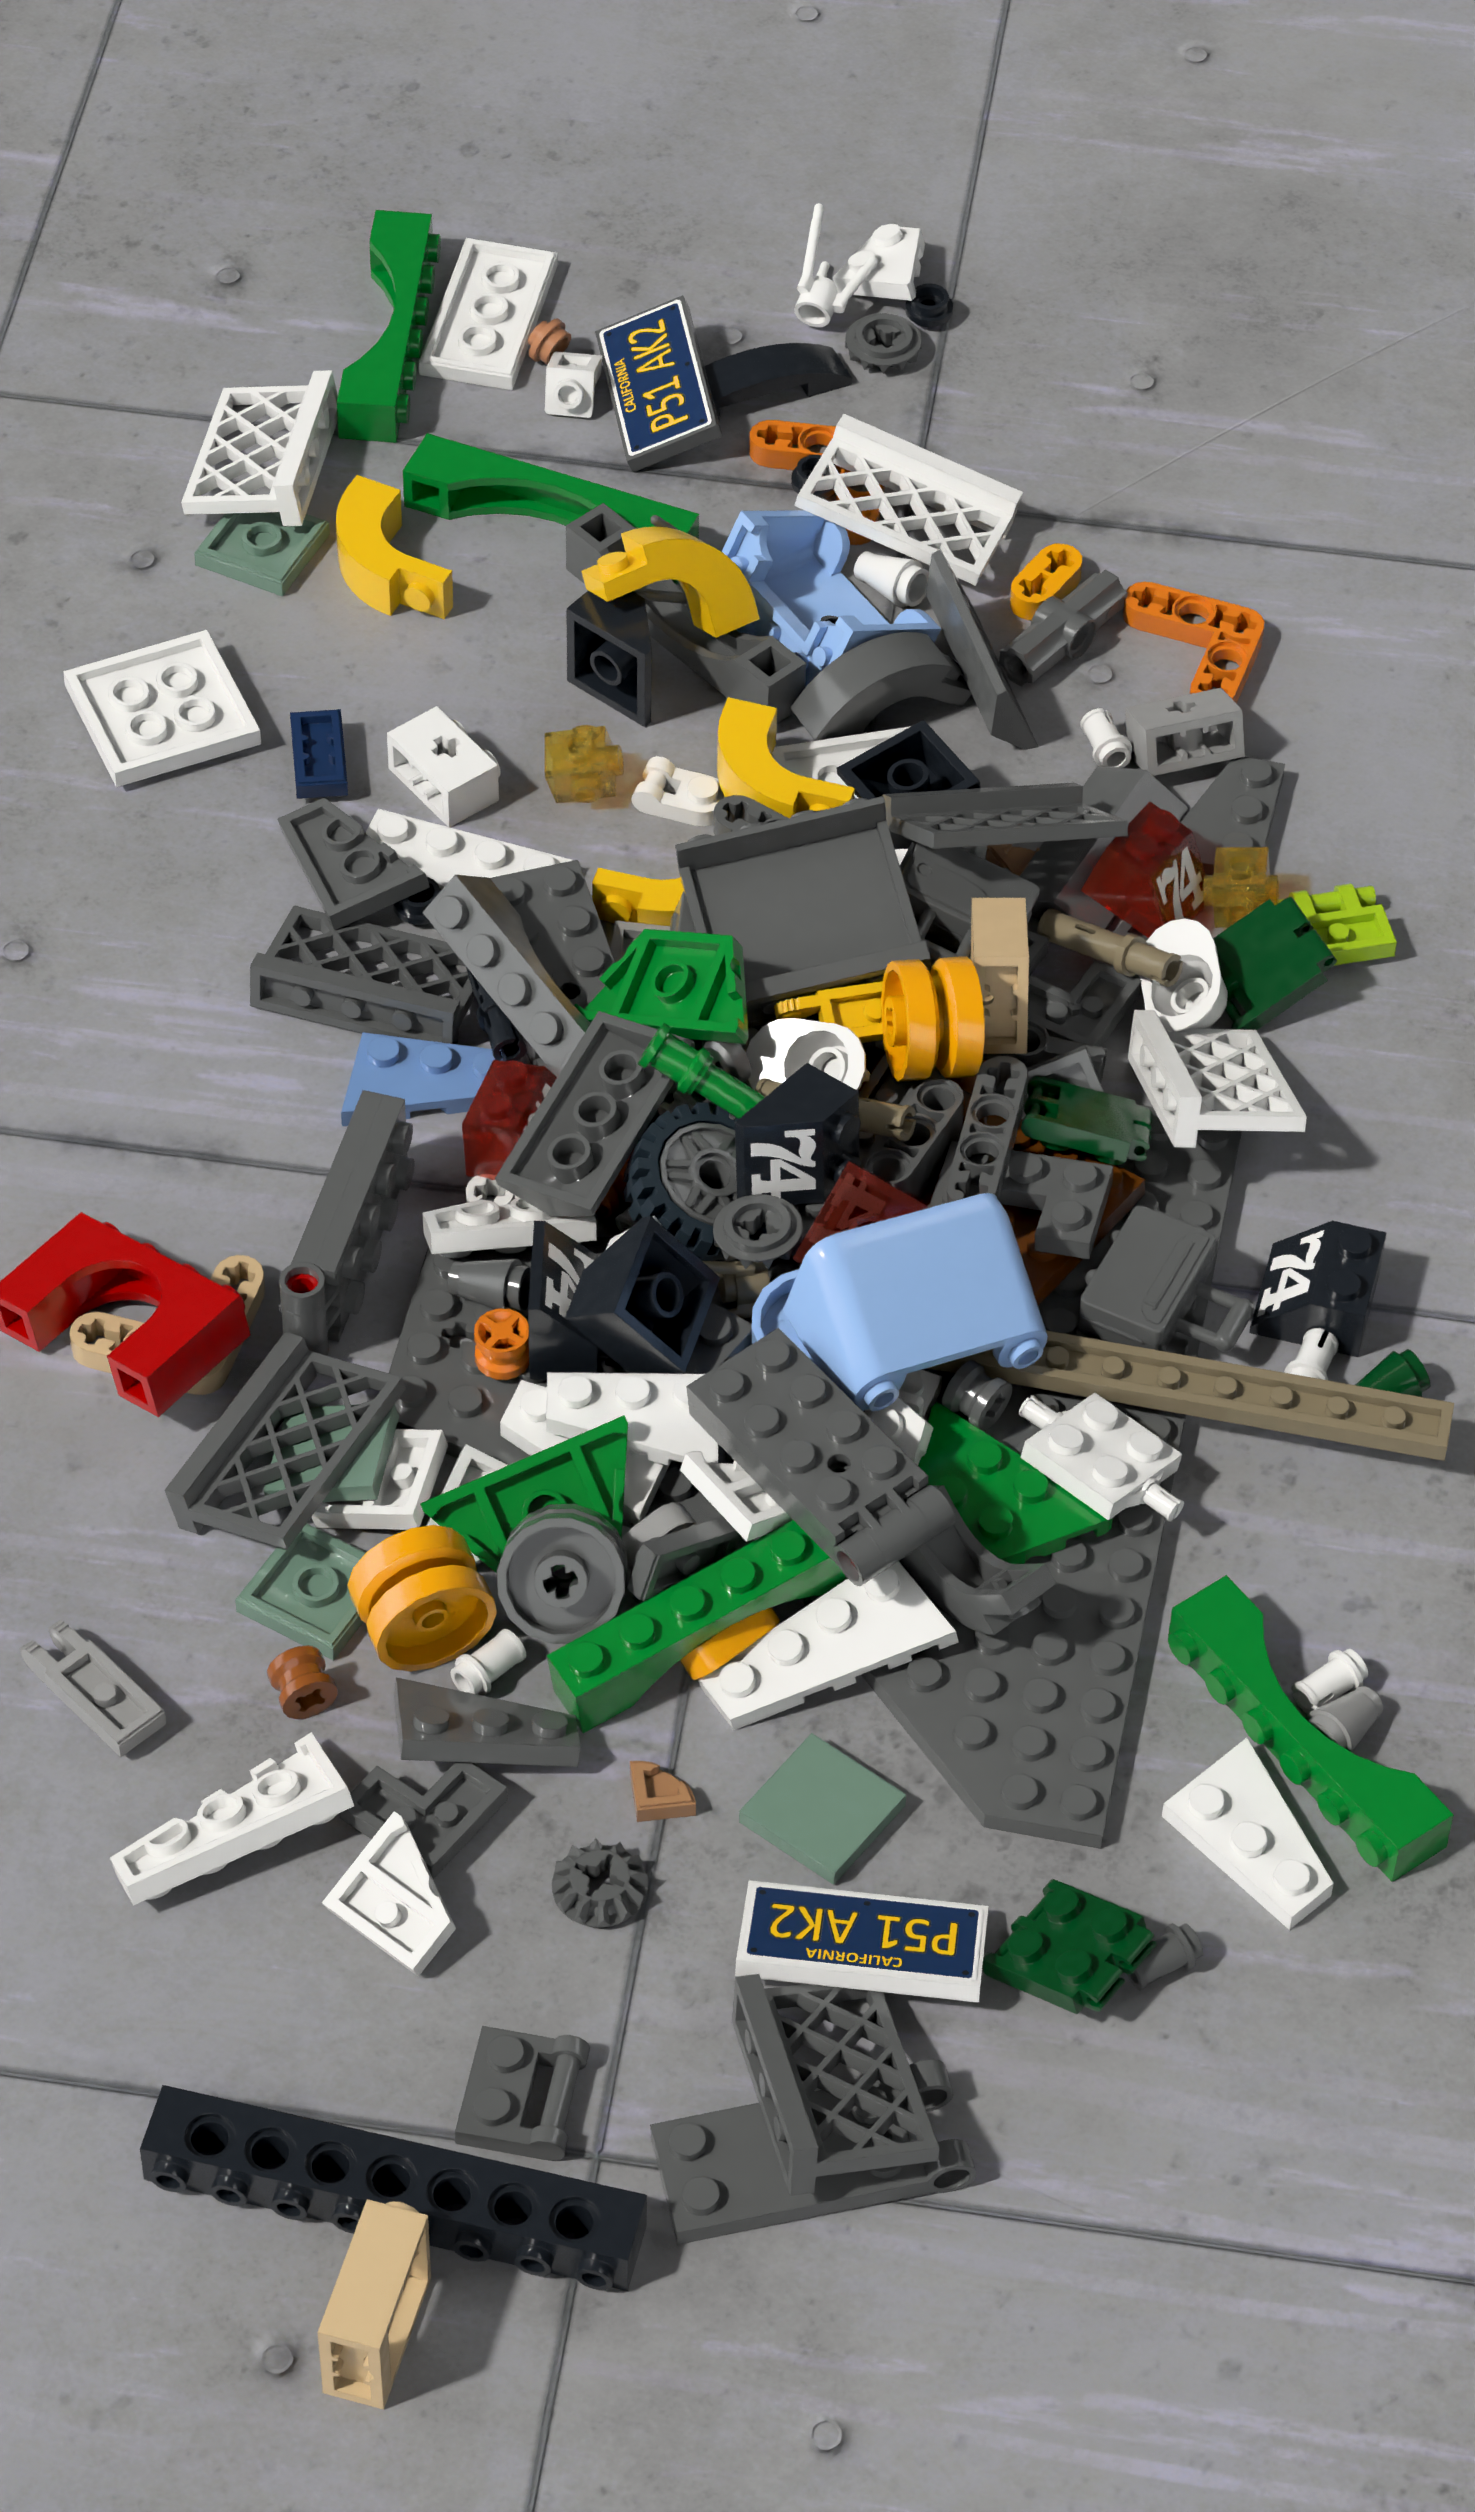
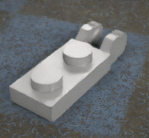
(95, 1689)

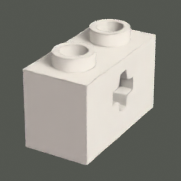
(443, 766)

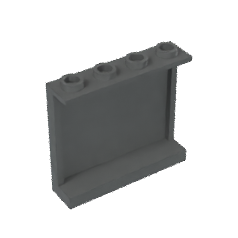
(806, 900)

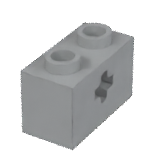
(1185, 731)

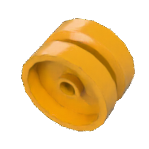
(932, 1018)
(422, 1598)

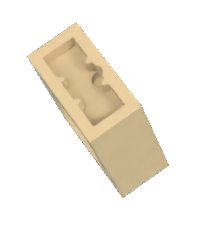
(1002, 966)
(375, 2303)

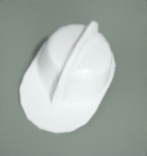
(1200, 992)
(790, 1043)

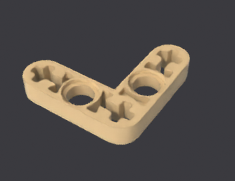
(118, 1328)

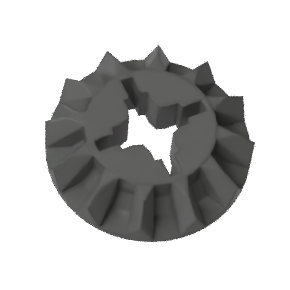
(888, 330)
(744, 1218)
(609, 1903)

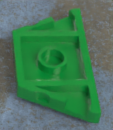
(679, 980)
(576, 1471)
(1000, 1495)

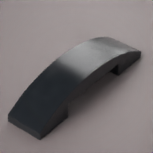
(773, 370)

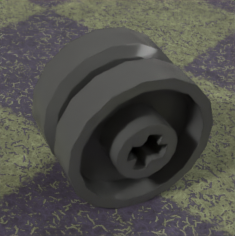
(557, 1607)

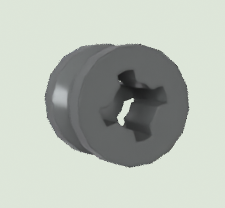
(977, 1395)

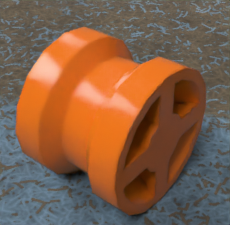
(493, 1336)

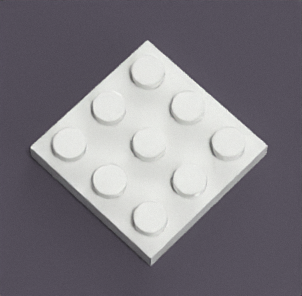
(162, 708)

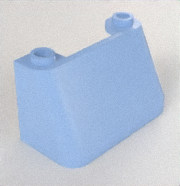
(797, 579)
(915, 1298)

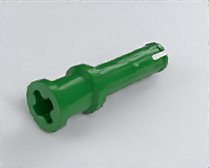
(697, 1073)

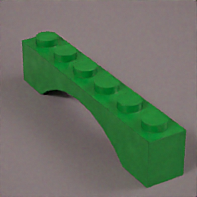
(374, 387)
(467, 481)
(625, 1656)
(1379, 1807)

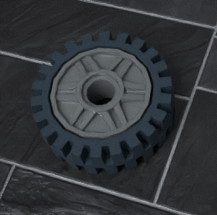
(670, 1172)

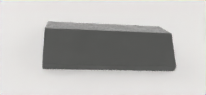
(976, 656)
(1065, 865)
(587, 1121)

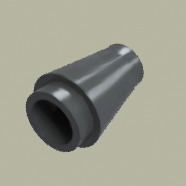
(492, 1283)

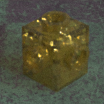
(582, 764)
(1239, 883)

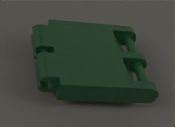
(1270, 962)
(1086, 1120)
(1071, 1949)

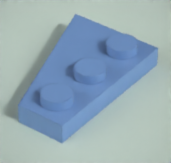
(418, 1071)

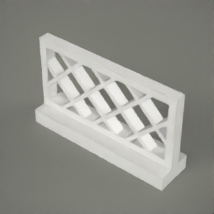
(299, 451)
(918, 480)
(1207, 1071)

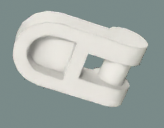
(694, 795)

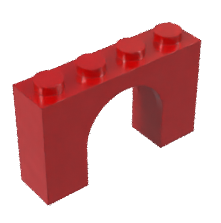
(97, 1264)

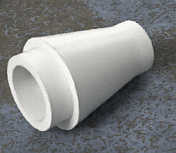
(896, 578)

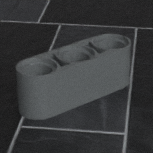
(920, 1159)

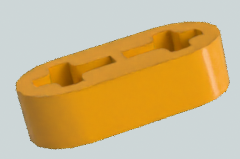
(1038, 576)
(728, 1643)

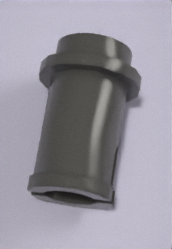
(1173, 1950)

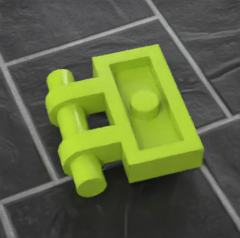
(1349, 922)

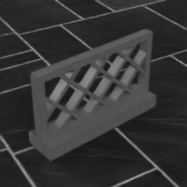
(997, 816)
(365, 999)
(249, 1430)
(784, 2097)

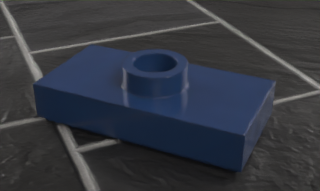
(318, 754)

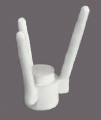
(819, 294)

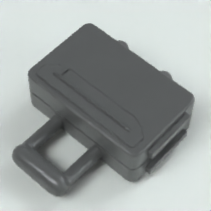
(942, 892)
(1151, 1282)

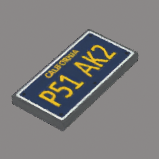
(658, 384)

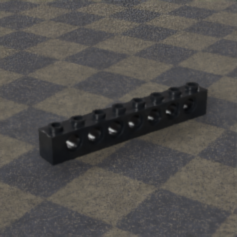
(373, 2162)

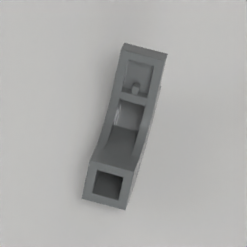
(873, 678)
(972, 1581)

